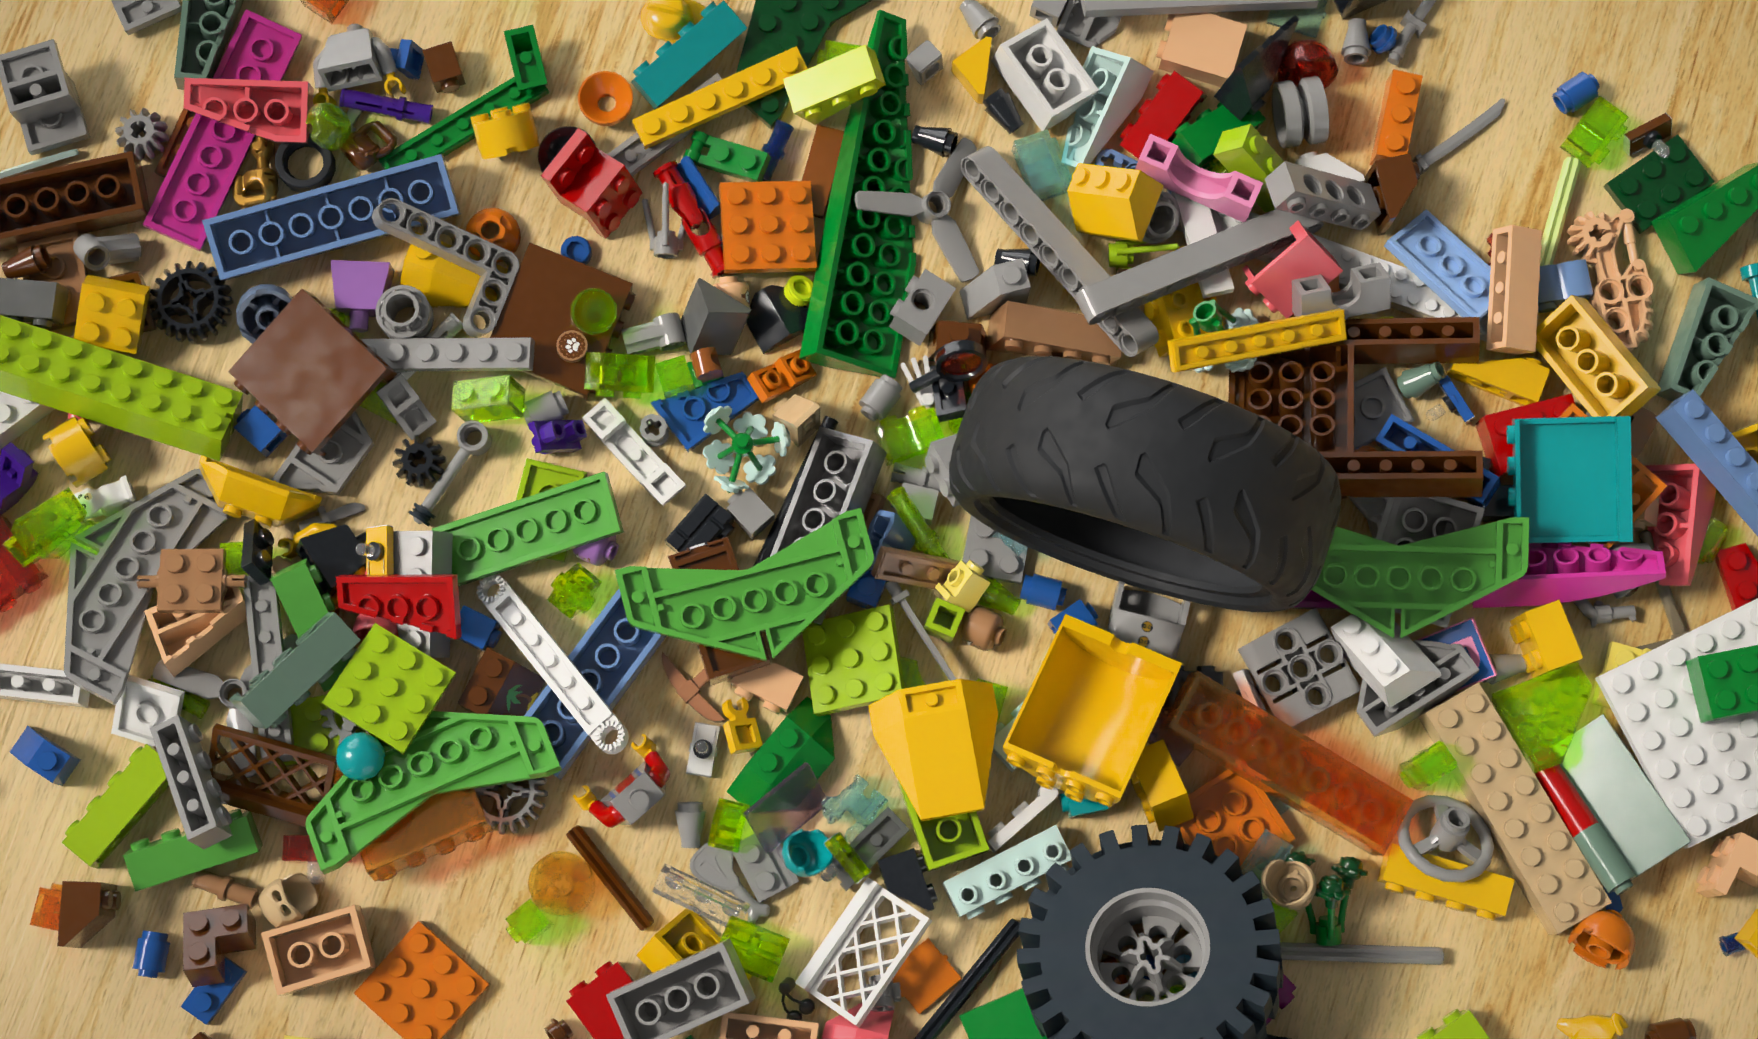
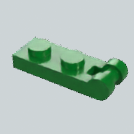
(728, 157)

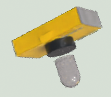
(378, 550)

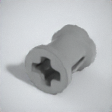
(658, 422)

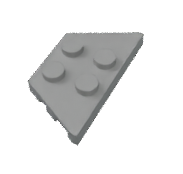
(334, 470)

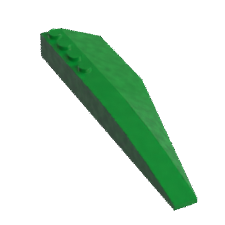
(862, 253)

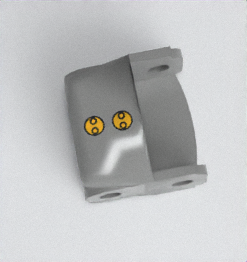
(1148, 620)

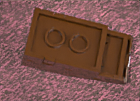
(717, 556)

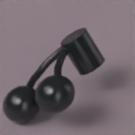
(806, 1006)

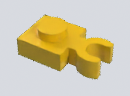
(740, 731)

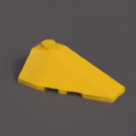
(442, 280)

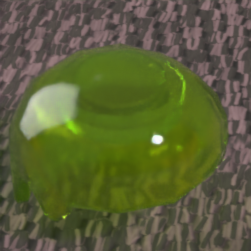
(329, 125)
(593, 311)

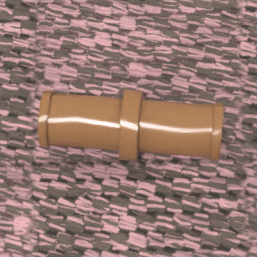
(225, 888)

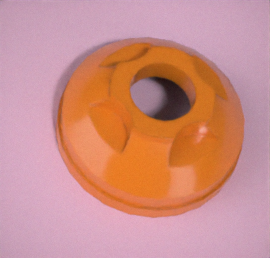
(602, 85)
(509, 234)

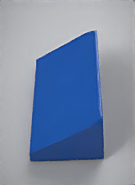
(704, 195)

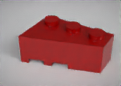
(1164, 113)
(1493, 428)

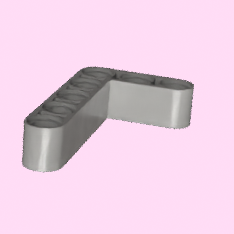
(458, 255)

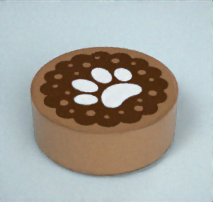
(572, 346)

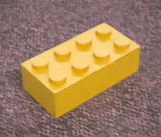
(1593, 360)

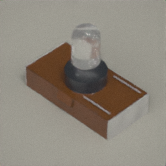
(1649, 136)

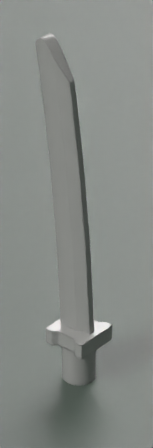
(1459, 138)
(899, 595)

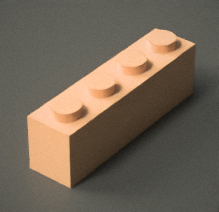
(1514, 290)

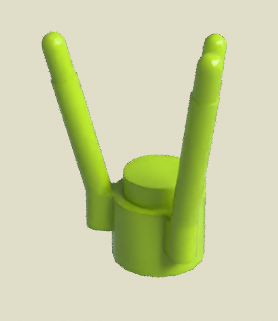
(1122, 252)

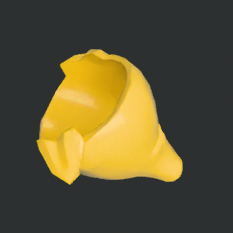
(1593, 1026)

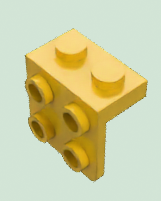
(1172, 315)

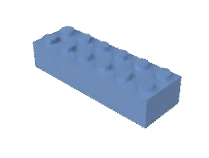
(610, 660)

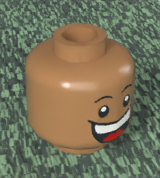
(982, 628)

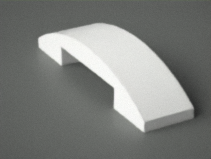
(633, 452)

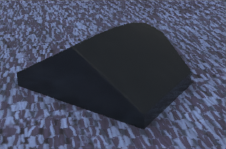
(775, 318)

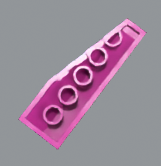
(1576, 574)

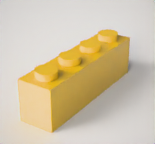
(1485, 894)

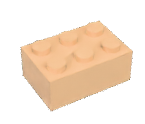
(319, 950)

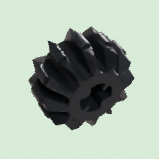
(419, 472)

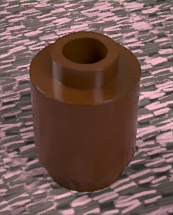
(1671, 1029)

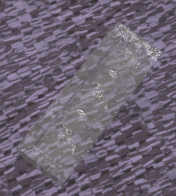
(698, 896)

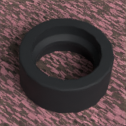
(322, 179)

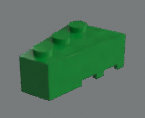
(1201, 138)

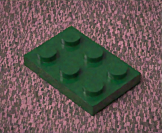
(1659, 183)

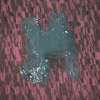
(852, 800)

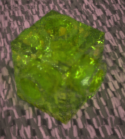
(574, 591)

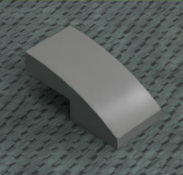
(405, 406)

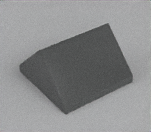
(713, 319)

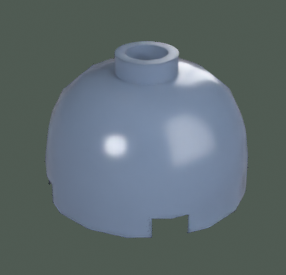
(259, 308)

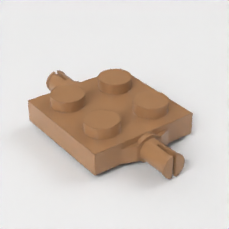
(191, 581)

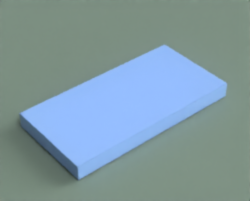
(1444, 264)

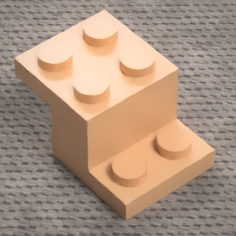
(1731, 858)

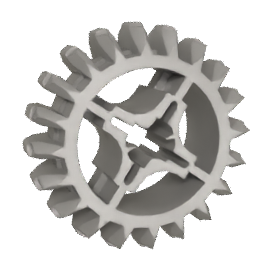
(504, 806)

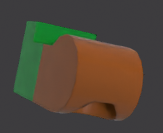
(704, 366)

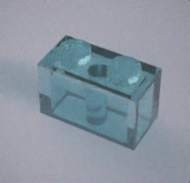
(1041, 166)

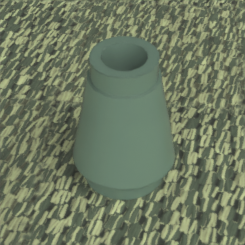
(1420, 379)

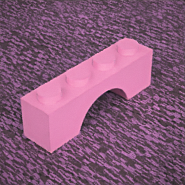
(1224, 192)

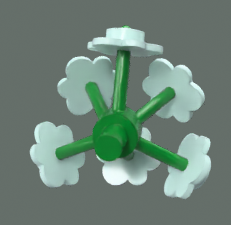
(750, 430)

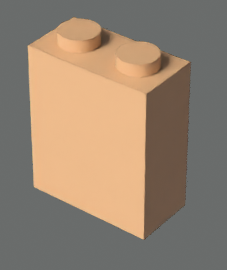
(1201, 46)

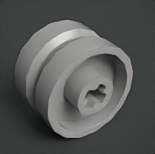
(1300, 112)

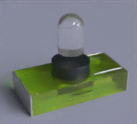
(844, 860)

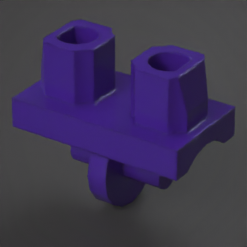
(557, 435)

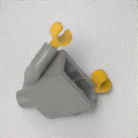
(351, 61)

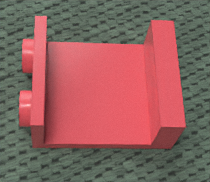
(1300, 260)

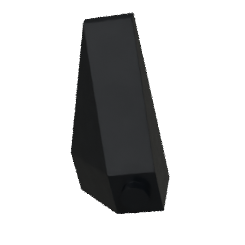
(1255, 74)

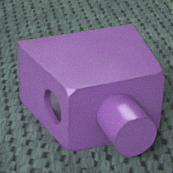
(358, 289)

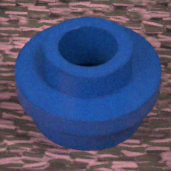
(1383, 38)

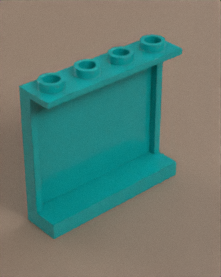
(1572, 478)

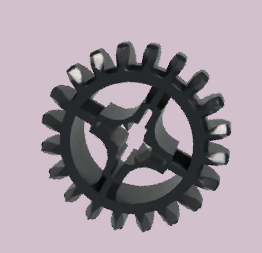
(179, 305)

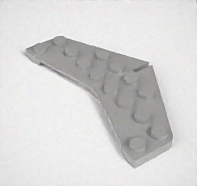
(103, 592)

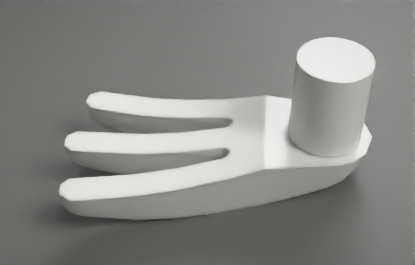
(926, 395)

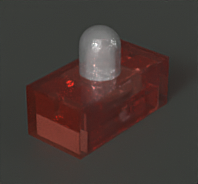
(300, 850)

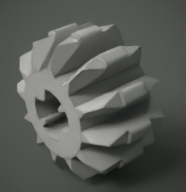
(144, 122)

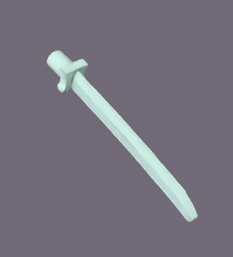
(36, 163)

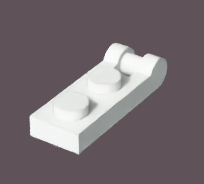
(1023, 815)

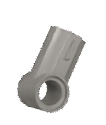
(108, 250)
(662, 334)

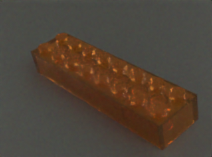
(1286, 764)

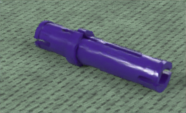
(385, 105)

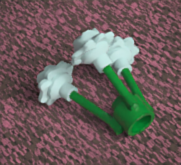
(1209, 318)

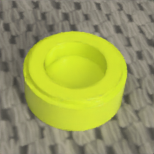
(798, 290)

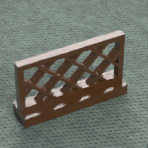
(266, 797)

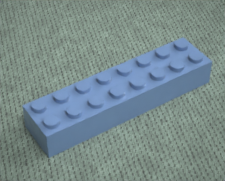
(325, 217)

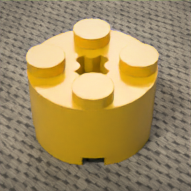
(505, 131)
(77, 451)

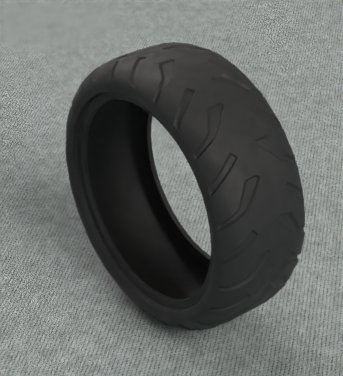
(1146, 483)

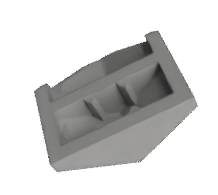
(1088, 30)

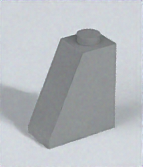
(994, 288)

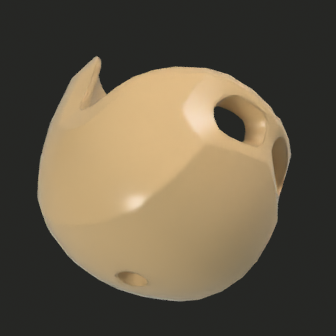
(1282, 876)
(288, 899)

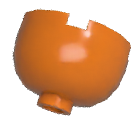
(1604, 939)

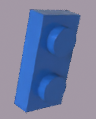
(207, 1000)

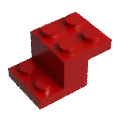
(592, 183)

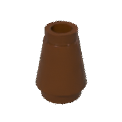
(28, 262)

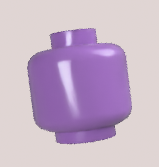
(598, 552)

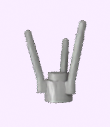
(665, 243)

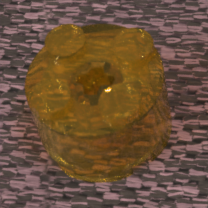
(552, 869)

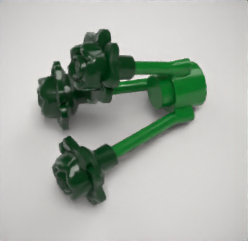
(1332, 889)

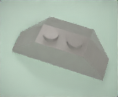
(1455, 669)

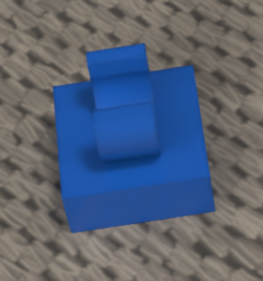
(408, 58)

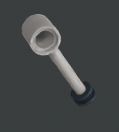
(423, 513)

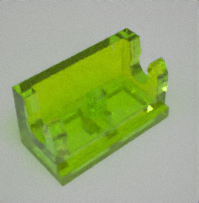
(756, 947)

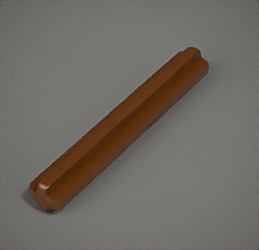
(610, 878)

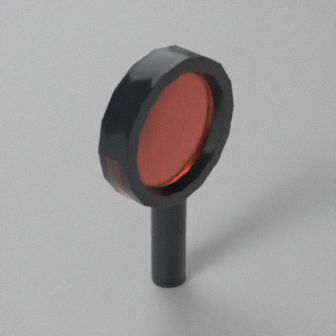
(954, 362)

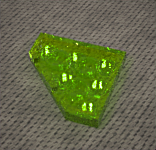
(1545, 713)

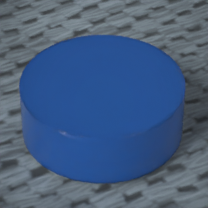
(577, 249)

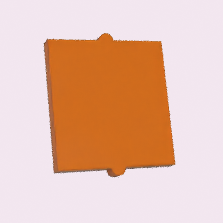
(925, 976)

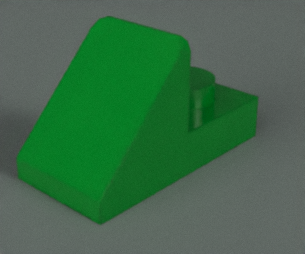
(525, 58)

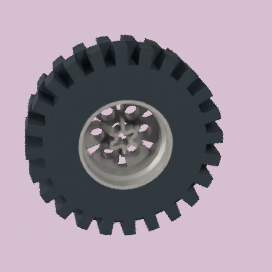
(1166, 889)

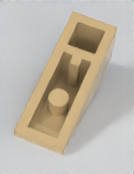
(798, 416)

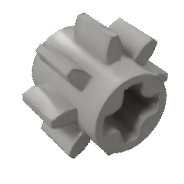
(889, 996)

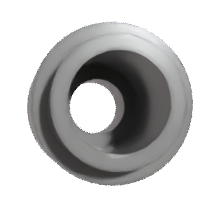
(880, 398)
(545, 407)

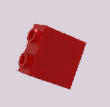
(592, 1005)

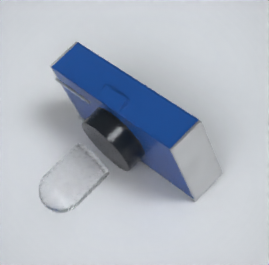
(1452, 400)

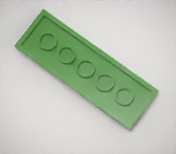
(533, 528)

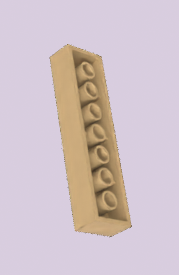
(1516, 811)

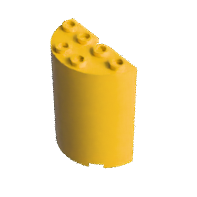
(1089, 712)

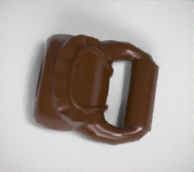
(363, 151)

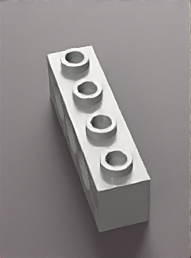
(1322, 196)

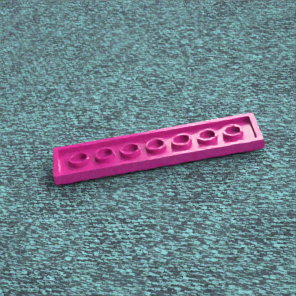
(213, 150)

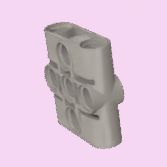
(1301, 632)

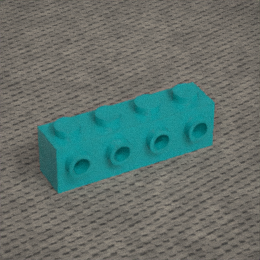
(688, 54)

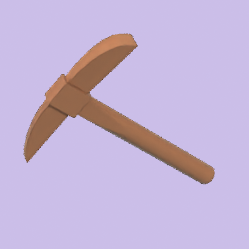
(690, 690)

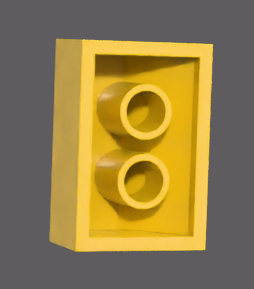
(1112, 201)
(678, 940)

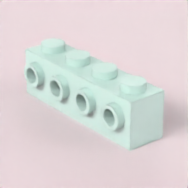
(1007, 871)

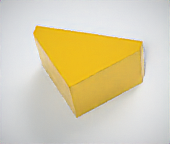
(972, 68)

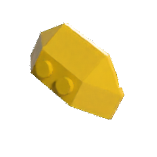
(255, 495)

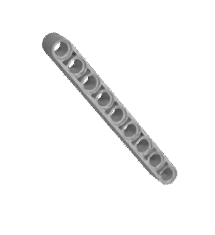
(1051, 242)
(1189, 264)

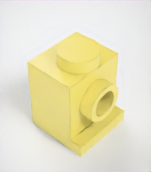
(964, 585)

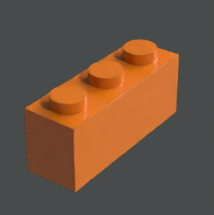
(1396, 115)

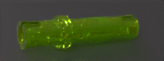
(925, 538)

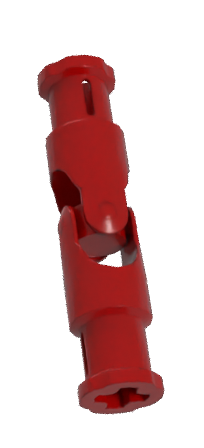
(685, 205)

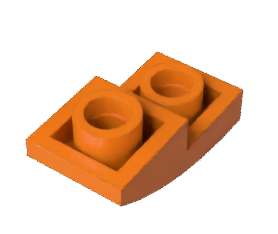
(781, 376)

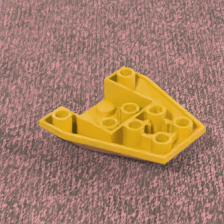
(939, 744)

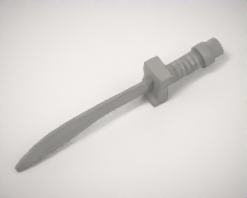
(1412, 24)

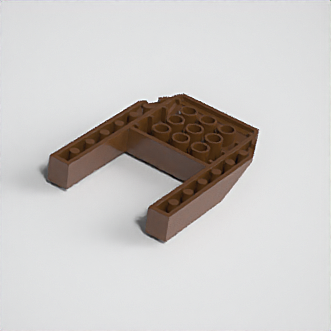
(1314, 399)

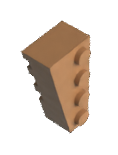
(1048, 332)

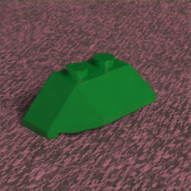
(796, 740)

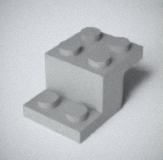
(42, 97)

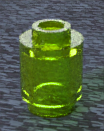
(1713, 541)

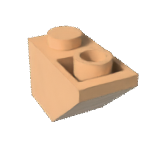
(771, 684)

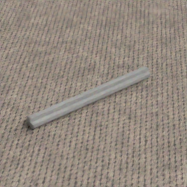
(1362, 953)

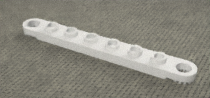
(553, 664)

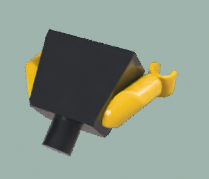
(331, 550)

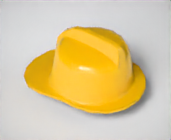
(667, 17)

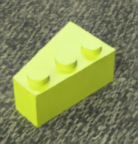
(834, 84)

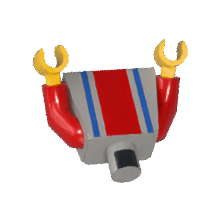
(634, 794)

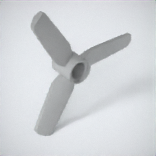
(943, 226)
(212, 687)

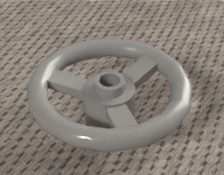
(1447, 835)

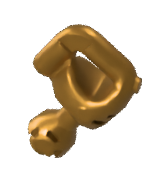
(258, 179)

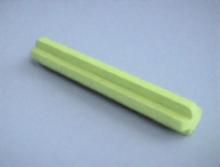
(1559, 210)

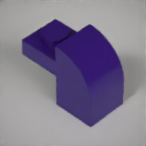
(15, 476)

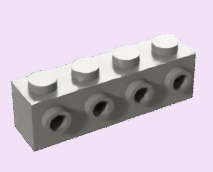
(191, 781)

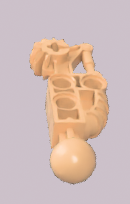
(1628, 310)

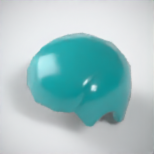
(360, 756)
(806, 853)

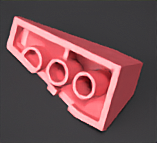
(257, 106)

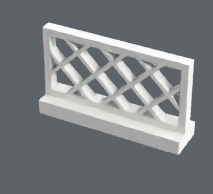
(840, 942)

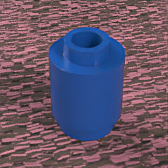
(1576, 93)
(1043, 591)
(151, 954)

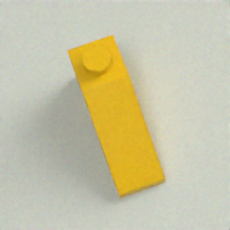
(1510, 379)

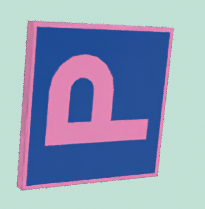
(1469, 637)

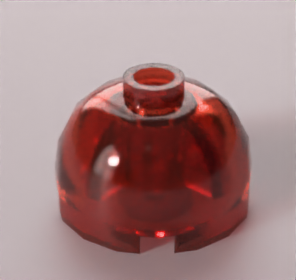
(1308, 59)

